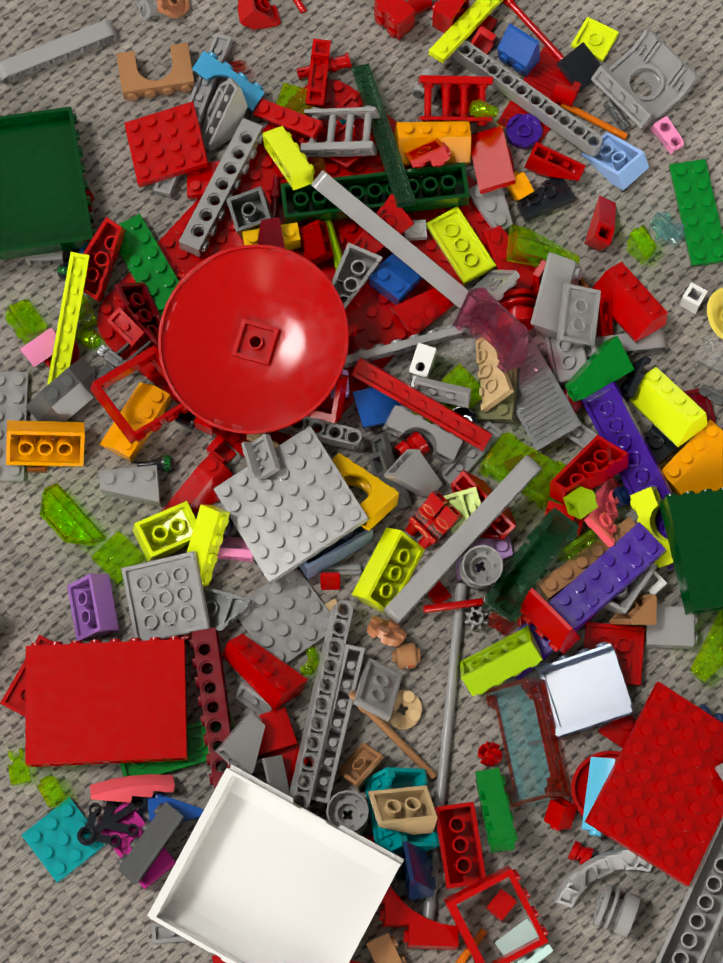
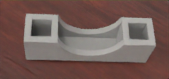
(443, 444)

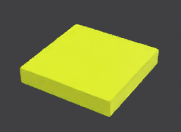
(597, 38)

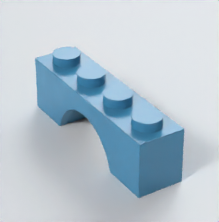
(209, 68)

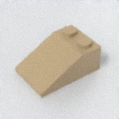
(404, 809)

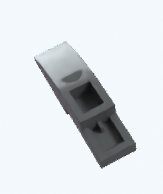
(381, 462)

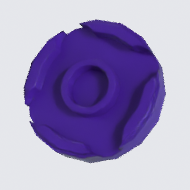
(523, 131)

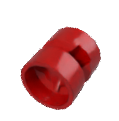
(414, 441)

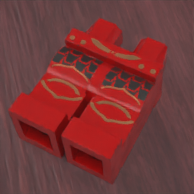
(433, 519)

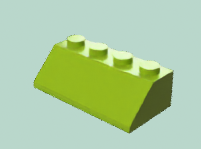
(500, 661)

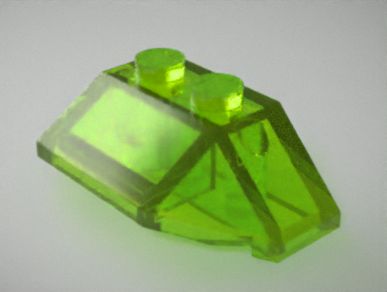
(67, 518)

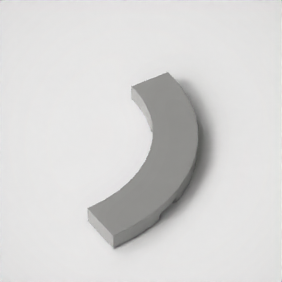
(597, 868)

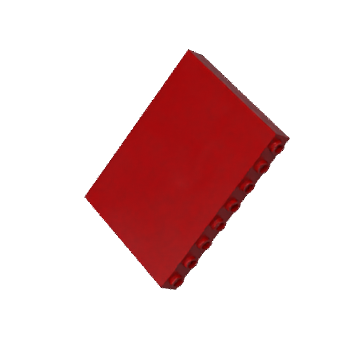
(106, 702)

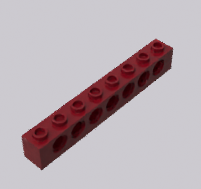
(200, 640)

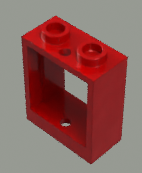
(336, 413)

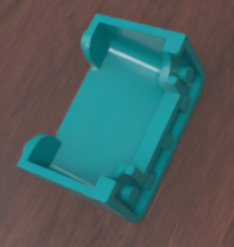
(391, 779)

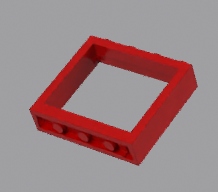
(100, 384)
(506, 872)

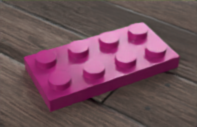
(163, 862)

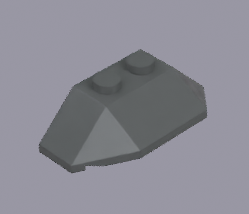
(64, 394)

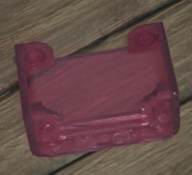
(495, 324)

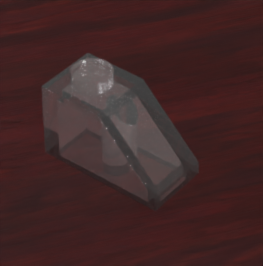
(457, 351)

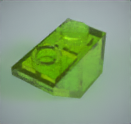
(641, 244)

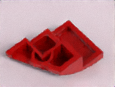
(277, 732)

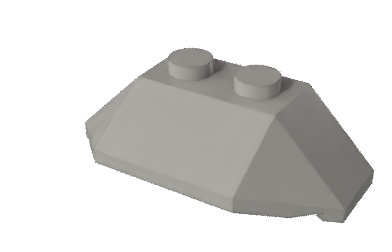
(223, 114)

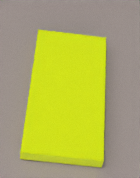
(460, 245)

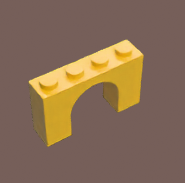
(380, 497)

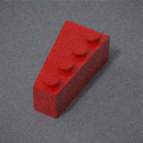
(589, 468)
(263, 671)

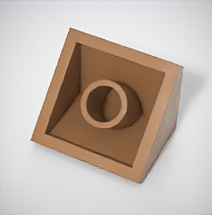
(641, 612)
(361, 765)

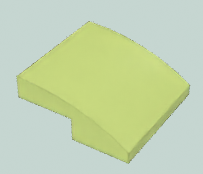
(465, 502)

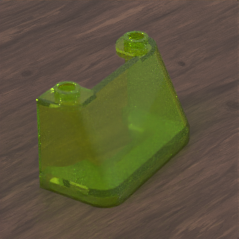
(507, 454)

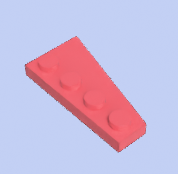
(603, 518)

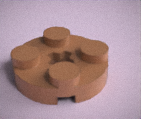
(173, 10)
(388, 631)

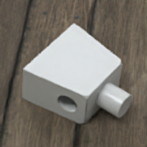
(425, 355)

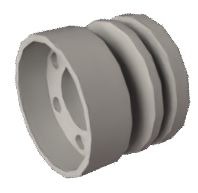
(490, 562)
(346, 803)
(616, 910)

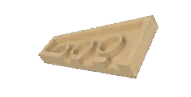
(494, 383)

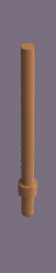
(397, 740)

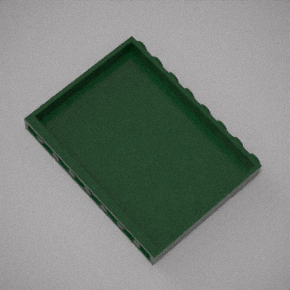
(42, 185)
(696, 546)

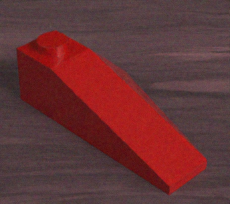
(258, 14)
(200, 485)

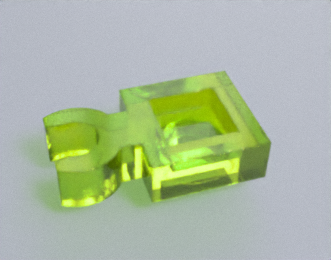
(18, 771)

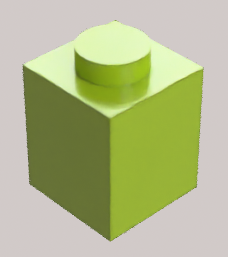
(580, 502)

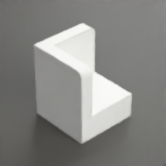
(654, 584)

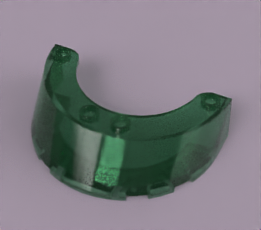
(529, 564)

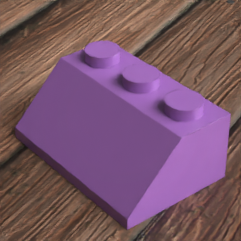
(92, 607)

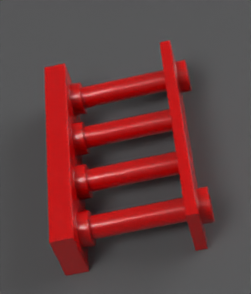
(446, 83)

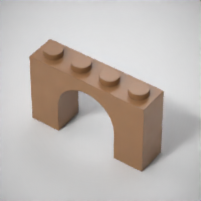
(178, 79)

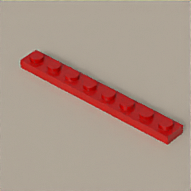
(421, 404)

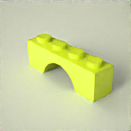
(646, 505)

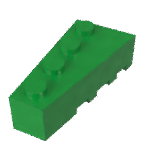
(495, 810)

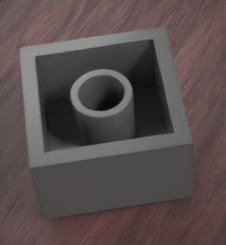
(249, 209)

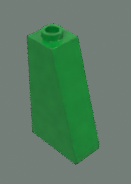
(602, 368)

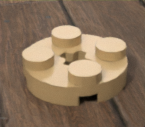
(411, 715)

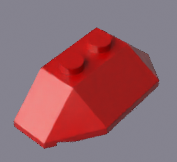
(504, 523)

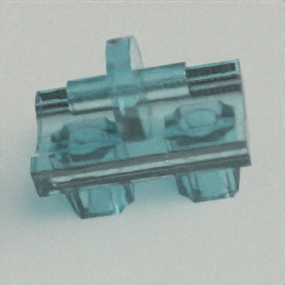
(666, 229)

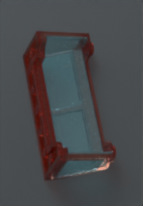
(529, 741)

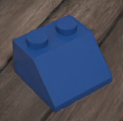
(519, 50)

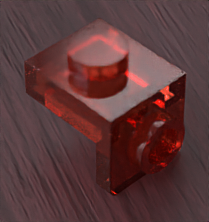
(499, 623)

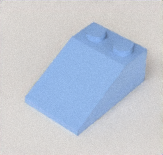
(618, 161)

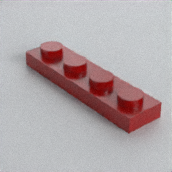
(288, 119)

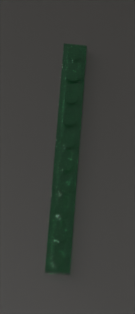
(384, 137)

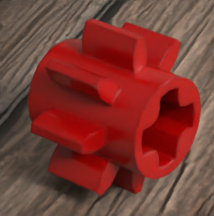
(489, 754)

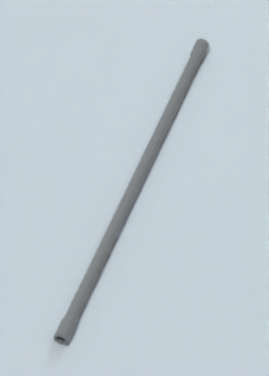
(460, 594)

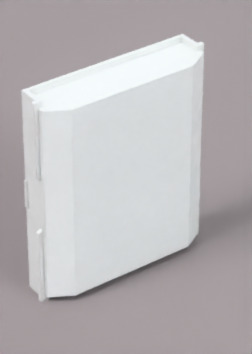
(272, 880)

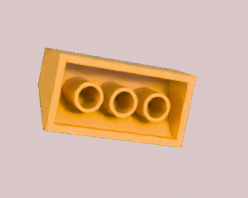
(454, 134)
(142, 407)
(45, 443)

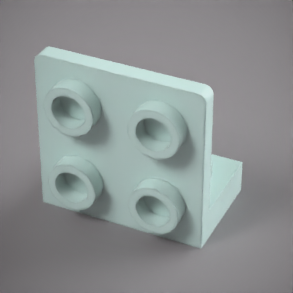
(519, 936)

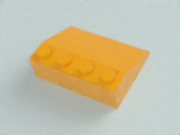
(698, 463)

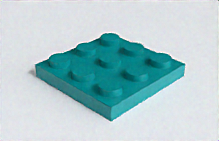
(56, 840)

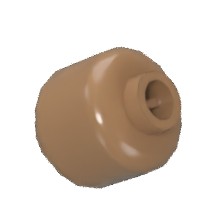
(406, 656)

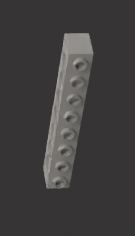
(246, 131)
(337, 724)

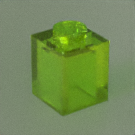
(51, 791)

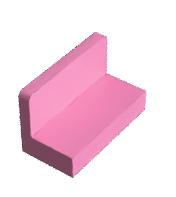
(40, 347)
(235, 549)

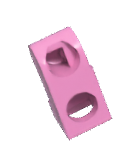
(667, 135)

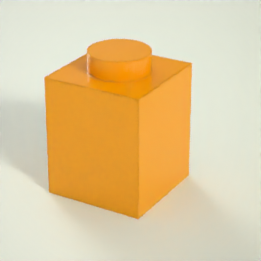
(521, 188)

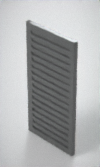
(542, 402)

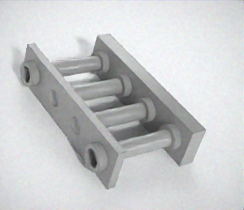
(347, 147)

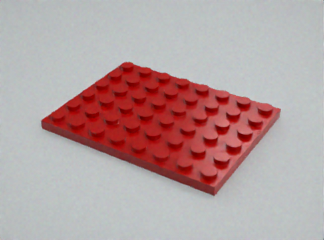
(664, 786)

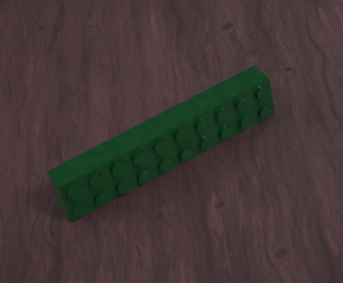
(431, 188)

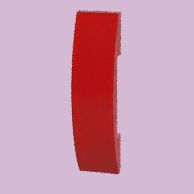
(318, 72)

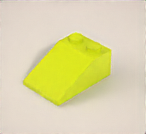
(165, 531)

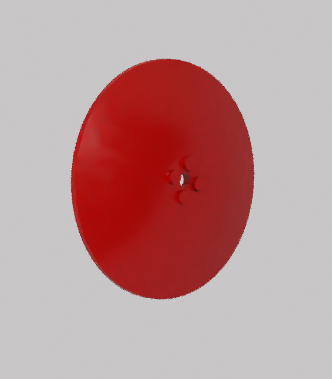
(245, 297)

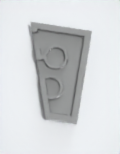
(492, 207)

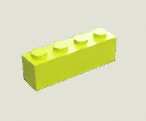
(288, 157)
(207, 538)

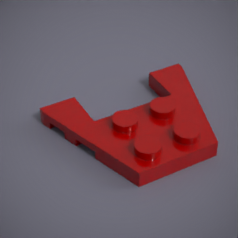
(349, 161)

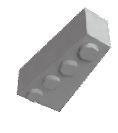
(354, 271)

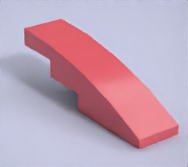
(125, 787)

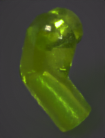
(312, 662)

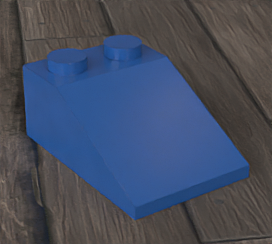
(394, 279)

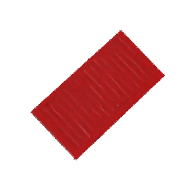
(543, 79)

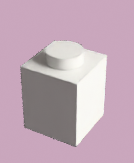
(693, 298)

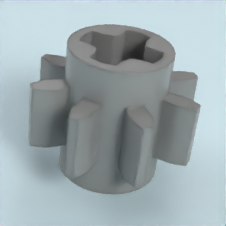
(473, 623)

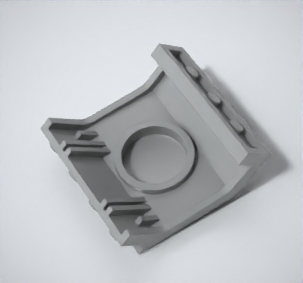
(659, 66)

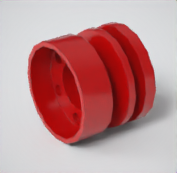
(520, 304)

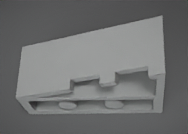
(132, 484)

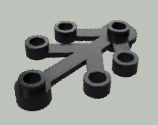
(109, 822)

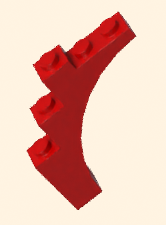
(420, 931)

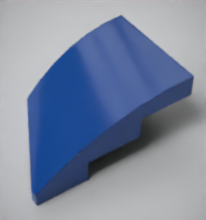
(373, 407)

